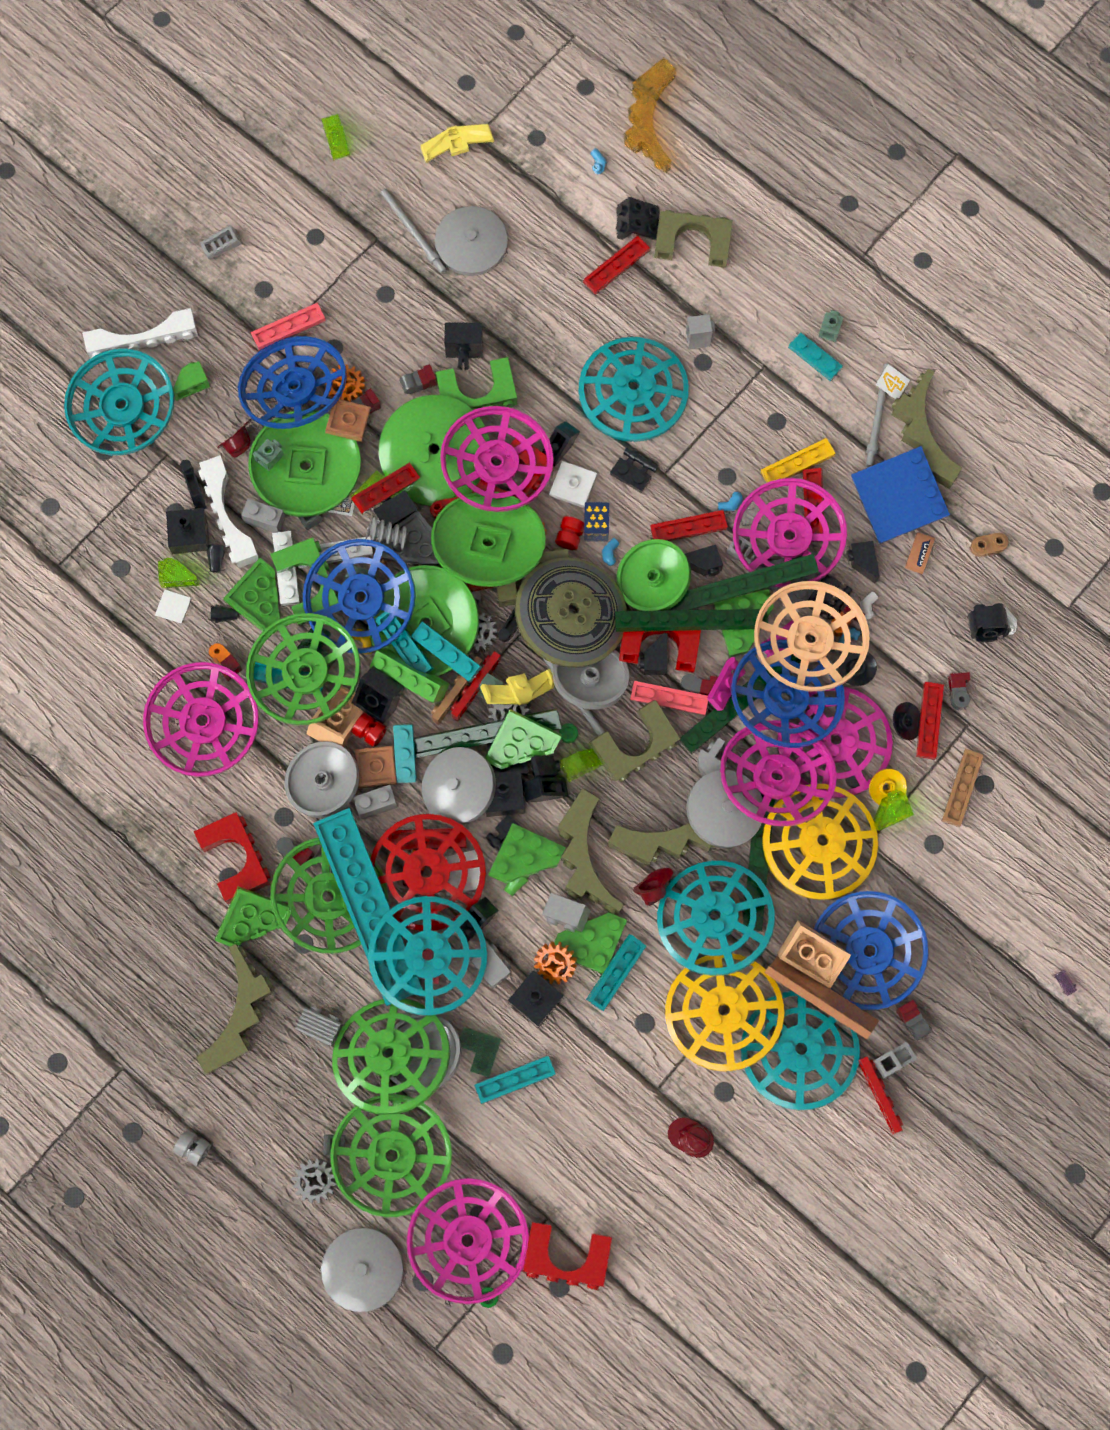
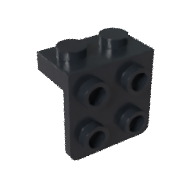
(637, 218)

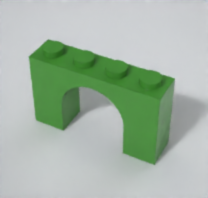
(502, 393)
(304, 554)

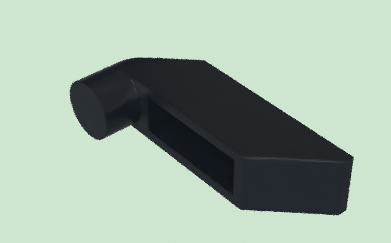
(192, 484)
(509, 628)

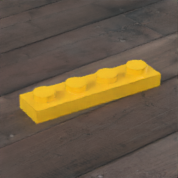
(799, 461)

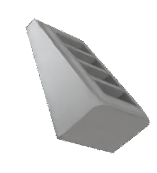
(225, 233)
(743, 543)

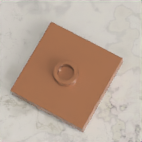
(348, 420)
(376, 766)

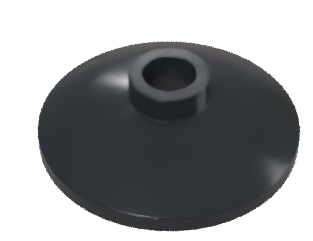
(867, 669)
(906, 720)

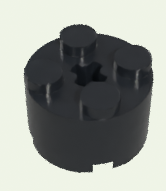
(988, 622)

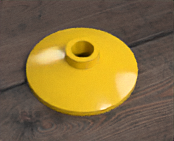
(895, 782)

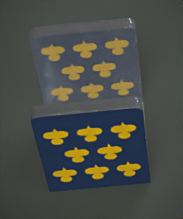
(596, 521)

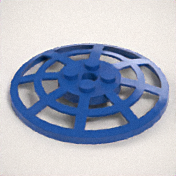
(292, 377)
(360, 583)
(778, 706)
(881, 942)

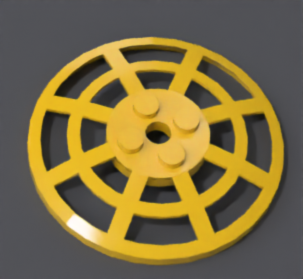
(821, 854)
(727, 1023)

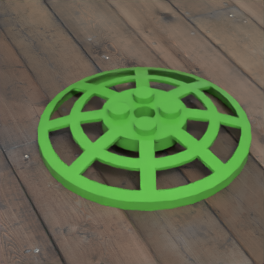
(296, 662)
(314, 900)
(393, 1065)
(377, 1156)

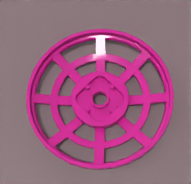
(496, 449)
(789, 522)
(189, 719)
(849, 742)
(785, 768)
(477, 1250)

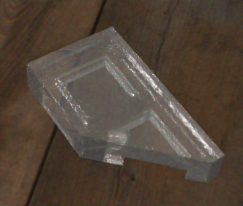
(750, 514)

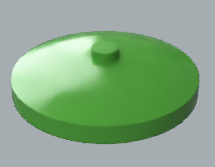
(654, 575)

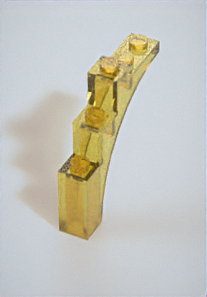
(647, 92)

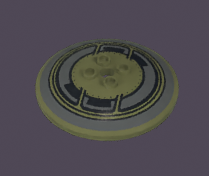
(549, 625)

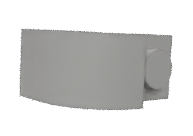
(707, 761)
(895, 1060)

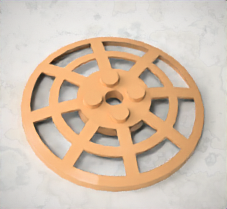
(813, 626)

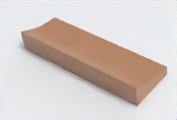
(823, 997)

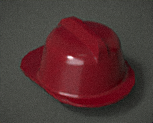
(238, 442)
(654, 886)
(690, 1137)

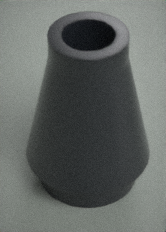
(215, 557)
(221, 613)

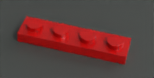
(616, 265)
(815, 476)
(385, 488)
(689, 526)
(470, 692)
(930, 720)
(431, 842)
(884, 1102)

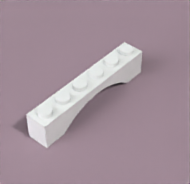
(176, 327)
(241, 545)

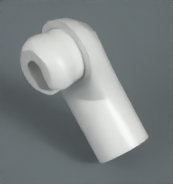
(866, 605)
(1012, 622)

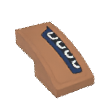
(919, 553)

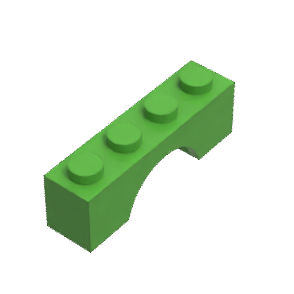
(421, 683)

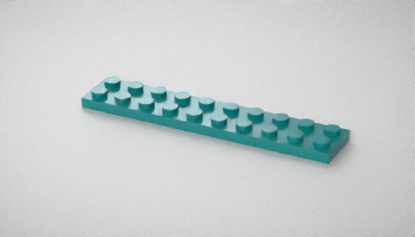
(361, 892)

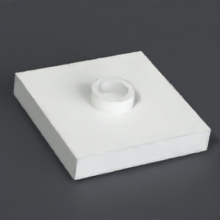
(573, 484)
(473, 873)

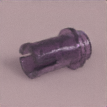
(1065, 983)

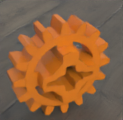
(351, 388)
(560, 956)

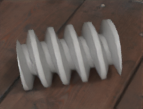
(387, 533)

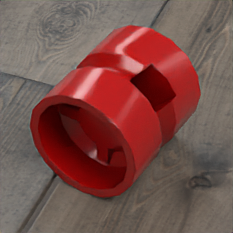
(570, 531)
(368, 729)

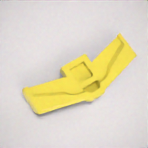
(456, 140)
(518, 689)

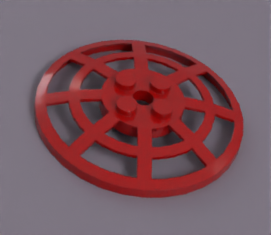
(434, 859)

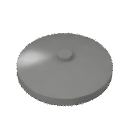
(471, 241)
(593, 685)
(321, 779)
(459, 785)
(716, 817)
(435, 1044)
(362, 1270)

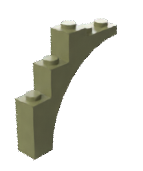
(916, 432)
(645, 845)
(576, 856)
(245, 1016)

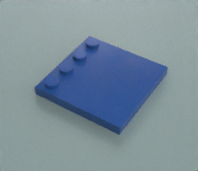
(900, 495)

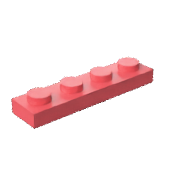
(288, 326)
(669, 697)

